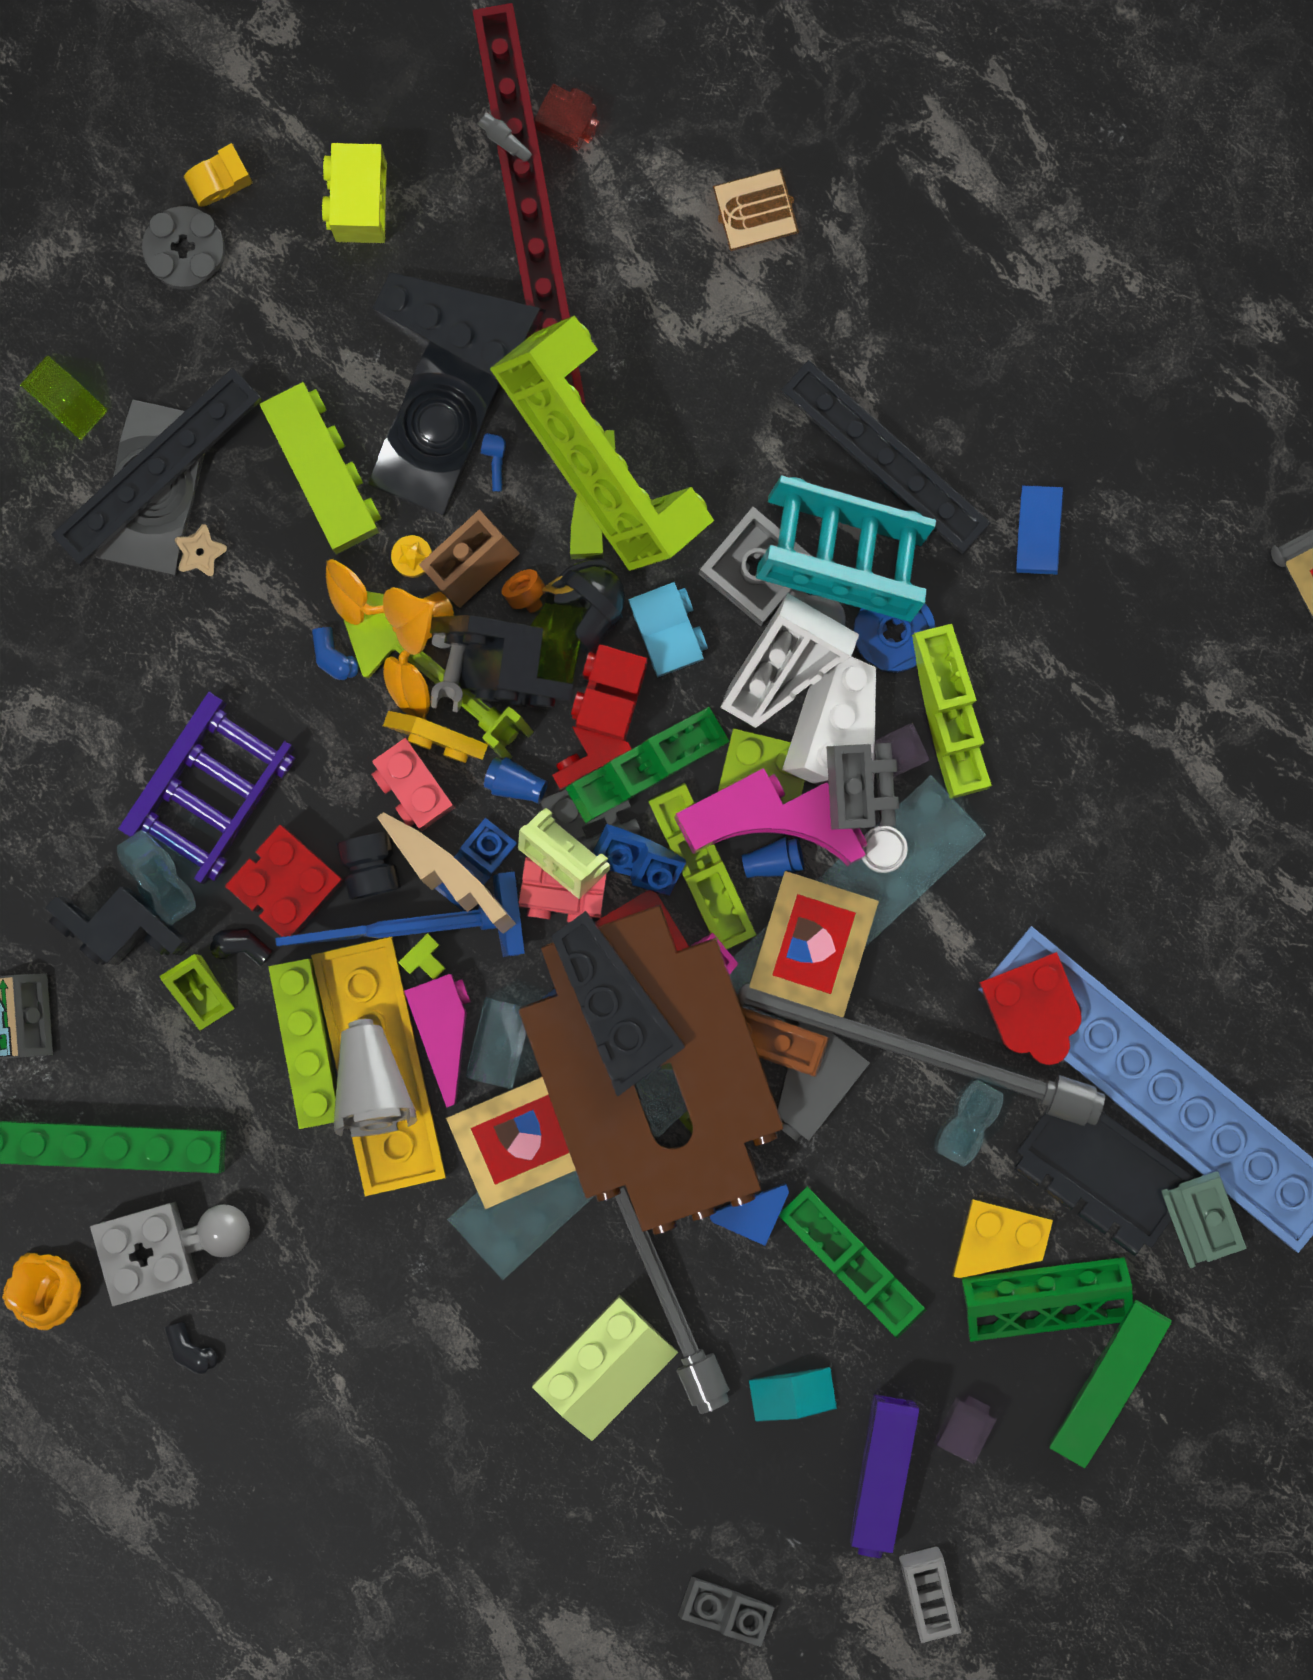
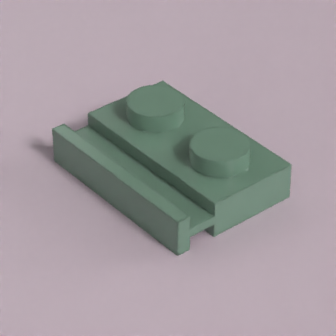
(1204, 1219)

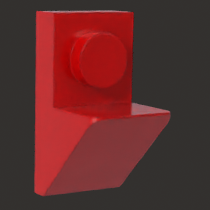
(599, 751)

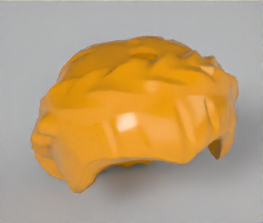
(42, 1290)

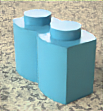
(667, 630)

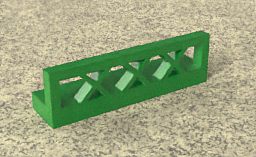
(1048, 1292)

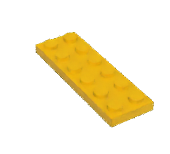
(368, 984)

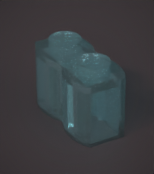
(156, 877)
(973, 1112)

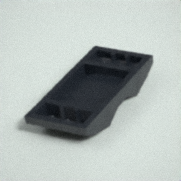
(434, 430)

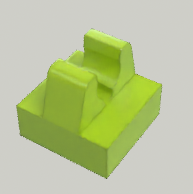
(422, 956)

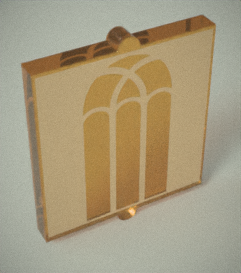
(755, 209)

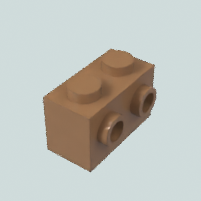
(469, 558)

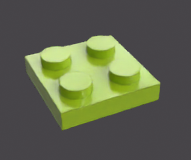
(754, 752)

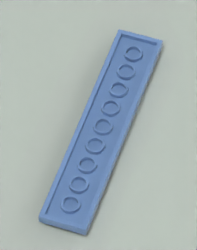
(1182, 1102)

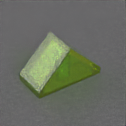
(64, 397)
(559, 641)

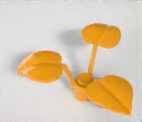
(411, 622)

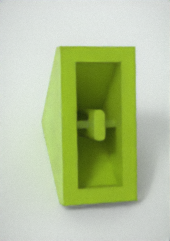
(197, 991)

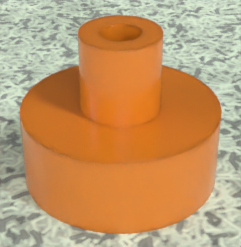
(524, 590)

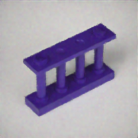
(189, 752)

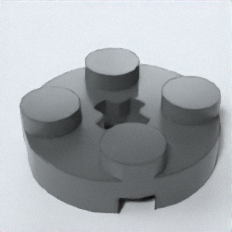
(168, 229)

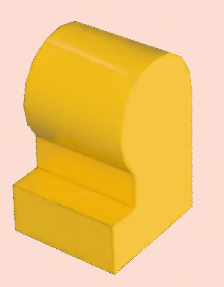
(217, 177)

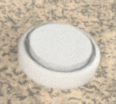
(884, 849)

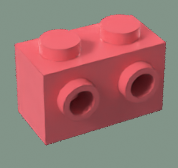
(413, 784)

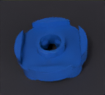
(884, 652)

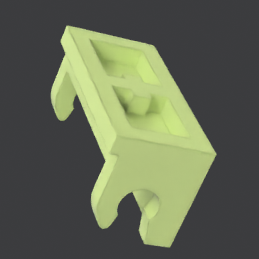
(561, 854)

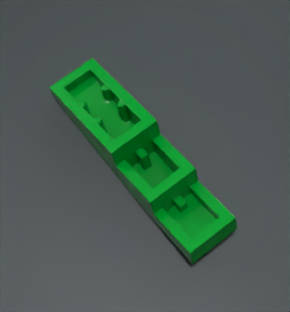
(647, 764)
(852, 1262)
(1110, 1383)

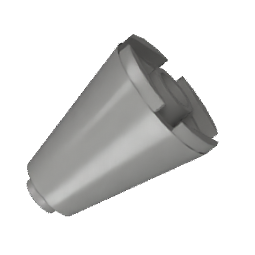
(369, 1084)

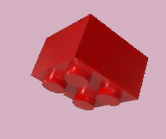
(611, 692)
(285, 883)

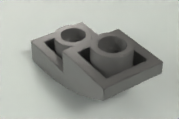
(726, 1611)

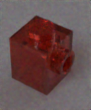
(567, 116)

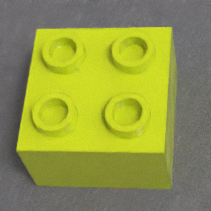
(357, 192)

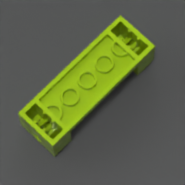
(635, 525)

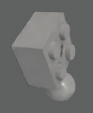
(757, 598)
(220, 1232)

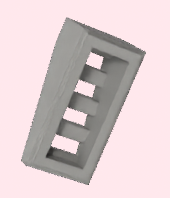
(917, 1563)

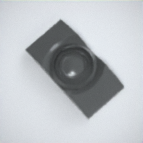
(151, 535)

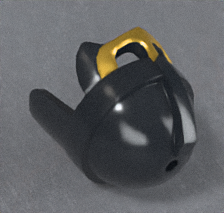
(597, 591)

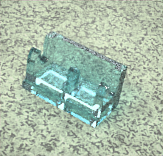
(497, 1044)

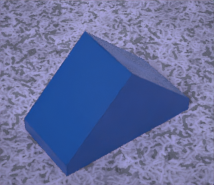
(755, 1218)

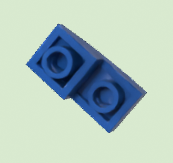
(1039, 530)
(481, 854)
(643, 860)

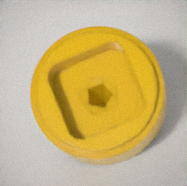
(408, 554)

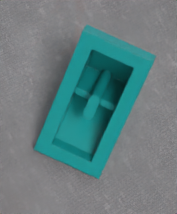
(792, 1395)

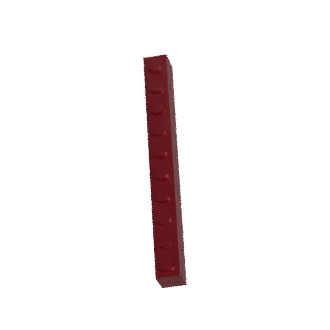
(523, 180)

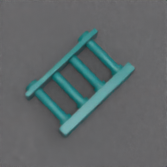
(835, 581)

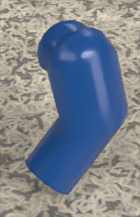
(329, 658)

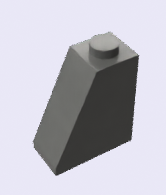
(808, 1099)

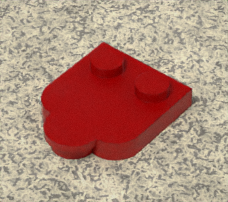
(1034, 1009)

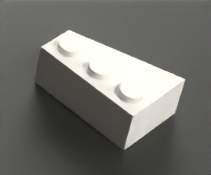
(786, 659)
(834, 714)

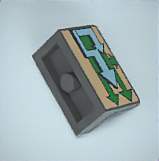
(25, 1016)

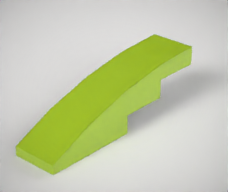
(949, 710)
(703, 873)

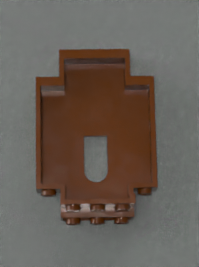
(714, 1071)

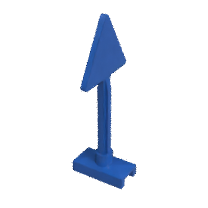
(504, 892)

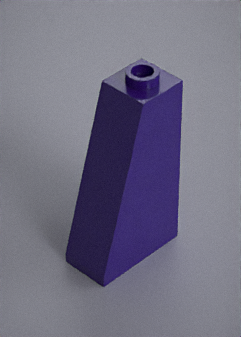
(883, 1474)

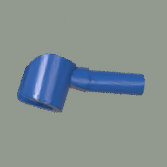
(495, 447)

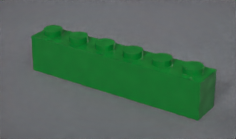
(112, 1147)

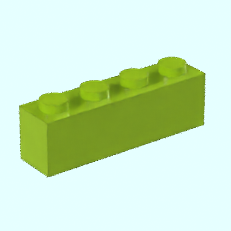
(320, 468)
(305, 1042)

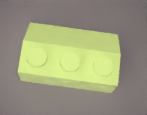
(604, 1368)

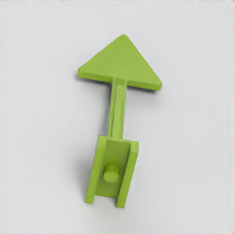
(376, 640)

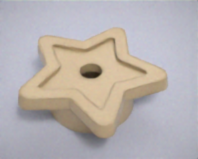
(190, 544)

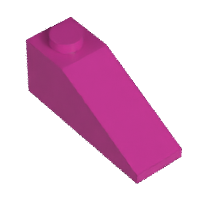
(441, 1024)

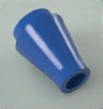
(511, 780)
(774, 859)

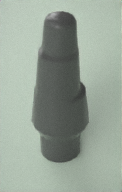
(501, 135)

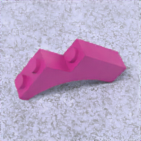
(756, 807)

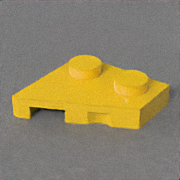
(427, 733)
(1000, 1239)

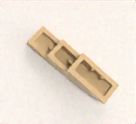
(438, 866)

